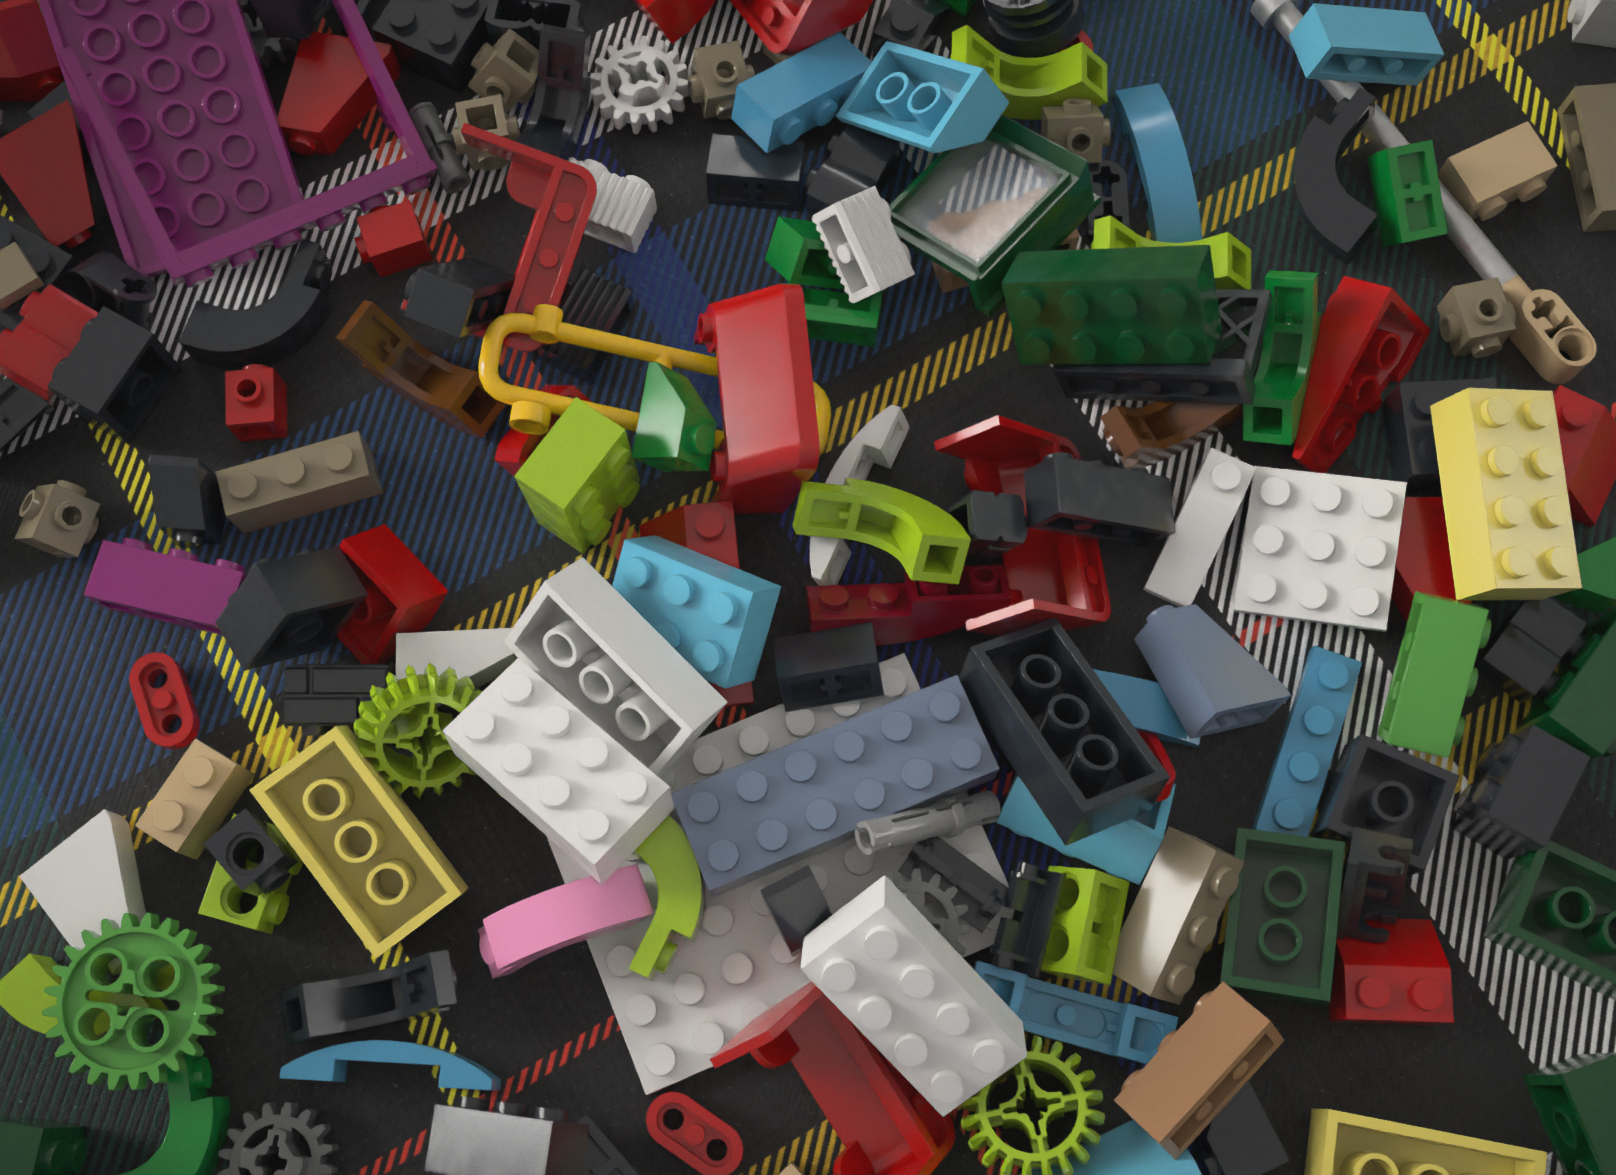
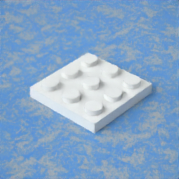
(1320, 548)

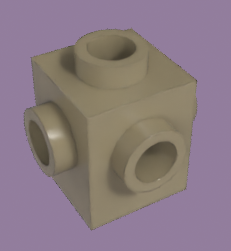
(501, 75)
(715, 77)
(490, 115)
(1077, 128)
(1476, 318)
(58, 519)

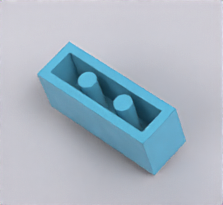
(1365, 44)

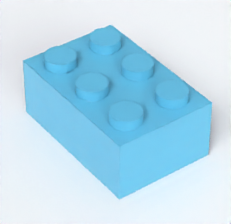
(699, 606)

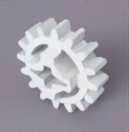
(640, 87)

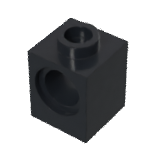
(237, 838)

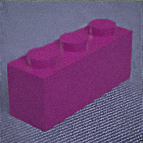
(161, 585)

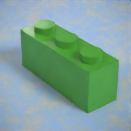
(1434, 674)

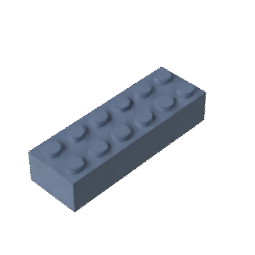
(826, 783)

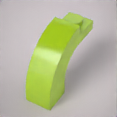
(1035, 81)
(1229, 256)
(906, 526)
(679, 897)
(25, 998)

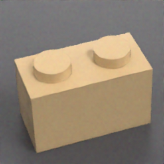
(1498, 172)
(194, 800)

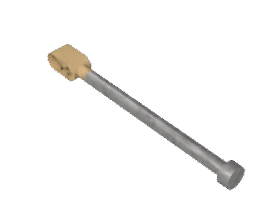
(1537, 311)

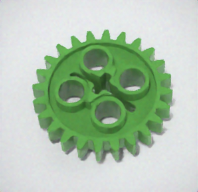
(125, 1049)

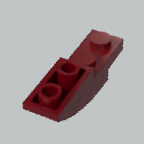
(910, 608)

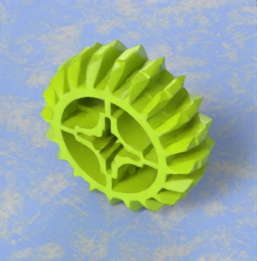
(386, 722)
(1055, 1102)

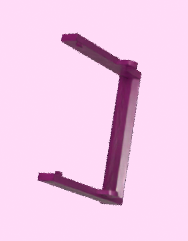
(282, 227)

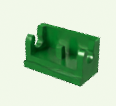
(1407, 193)
(838, 320)

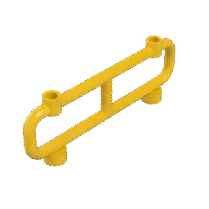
(533, 408)

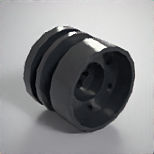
(1034, 26)

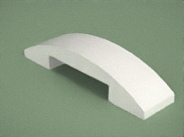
(874, 443)

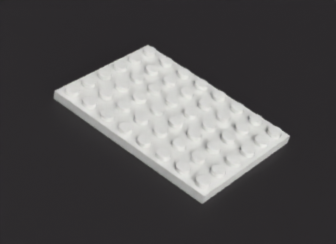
(739, 955)

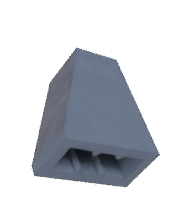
(1207, 672)

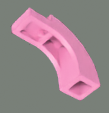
(562, 918)

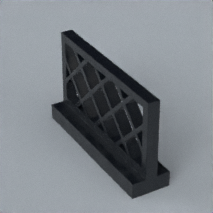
(1212, 382)

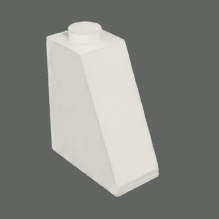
(89, 880)

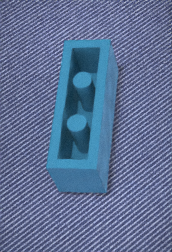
(798, 92)

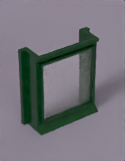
(991, 202)

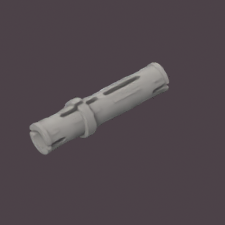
(946, 817)

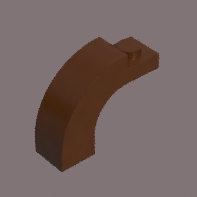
(417, 374)
(1163, 429)

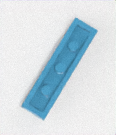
(1307, 743)

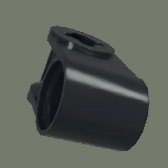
(112, 284)

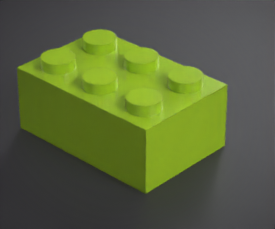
(580, 476)

